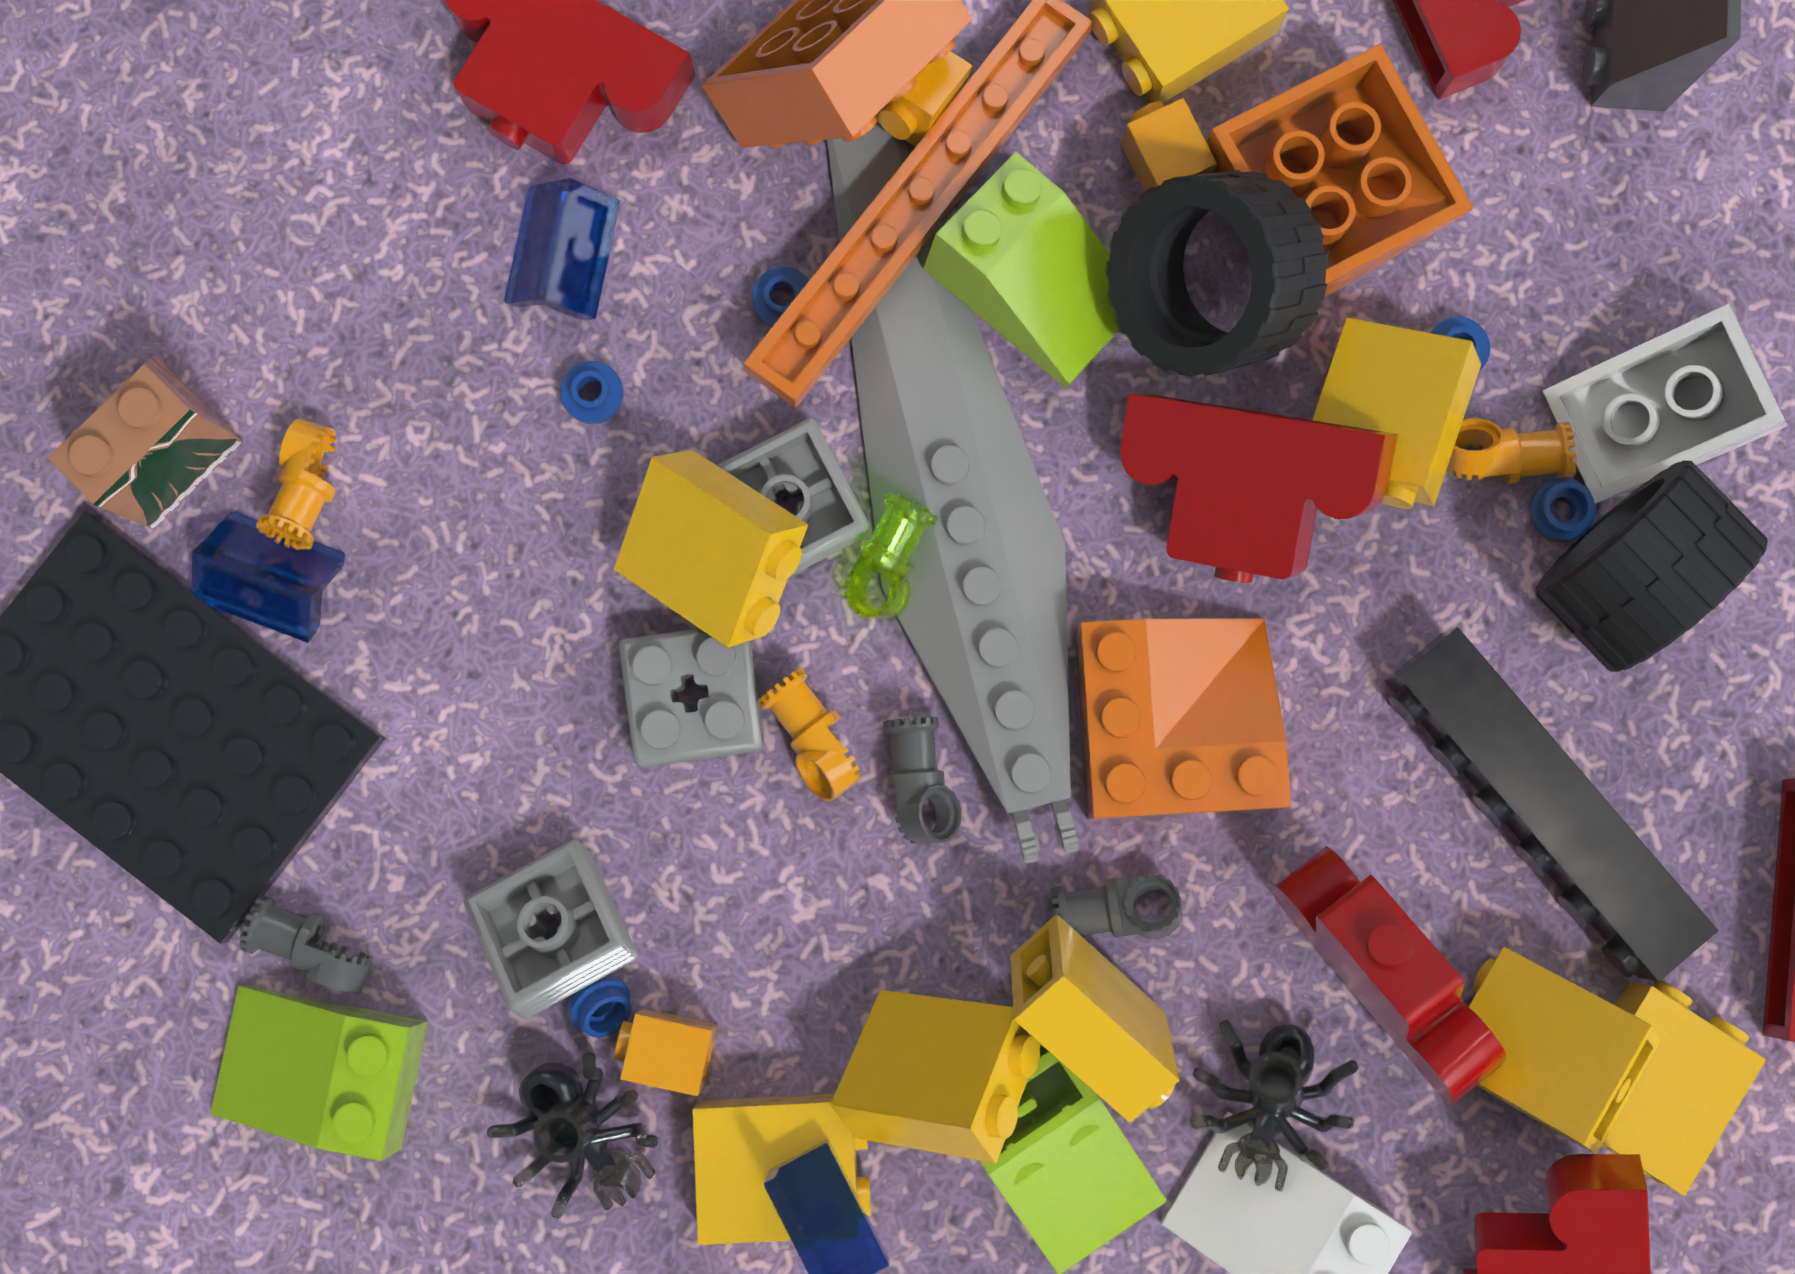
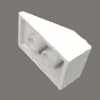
(1666, 403)
(1302, 1230)

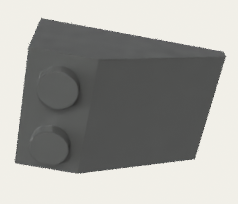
(1654, 48)

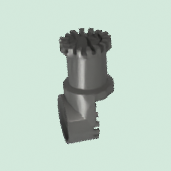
(917, 779)
(1112, 907)
(300, 941)

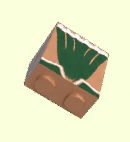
(145, 446)

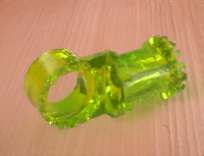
(888, 554)

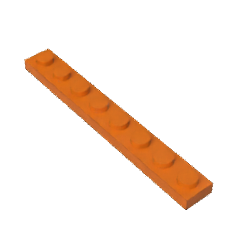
(916, 199)

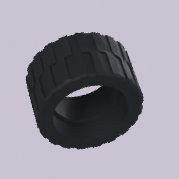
(1149, 275)
(1652, 567)

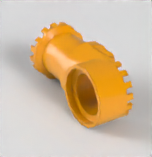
(1511, 452)
(301, 483)
(819, 754)

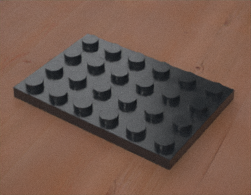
(166, 728)

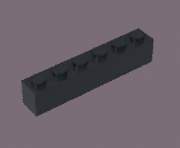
(1550, 808)

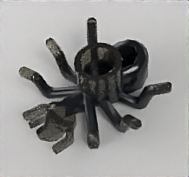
(1276, 1094)
(569, 1129)

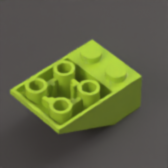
(1070, 1168)

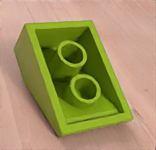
(1029, 269)
(319, 1072)

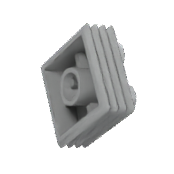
(805, 466)
(665, 729)
(513, 919)

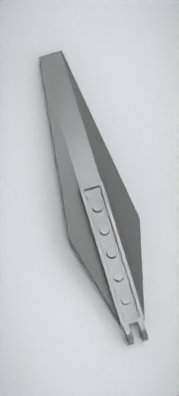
(994, 565)

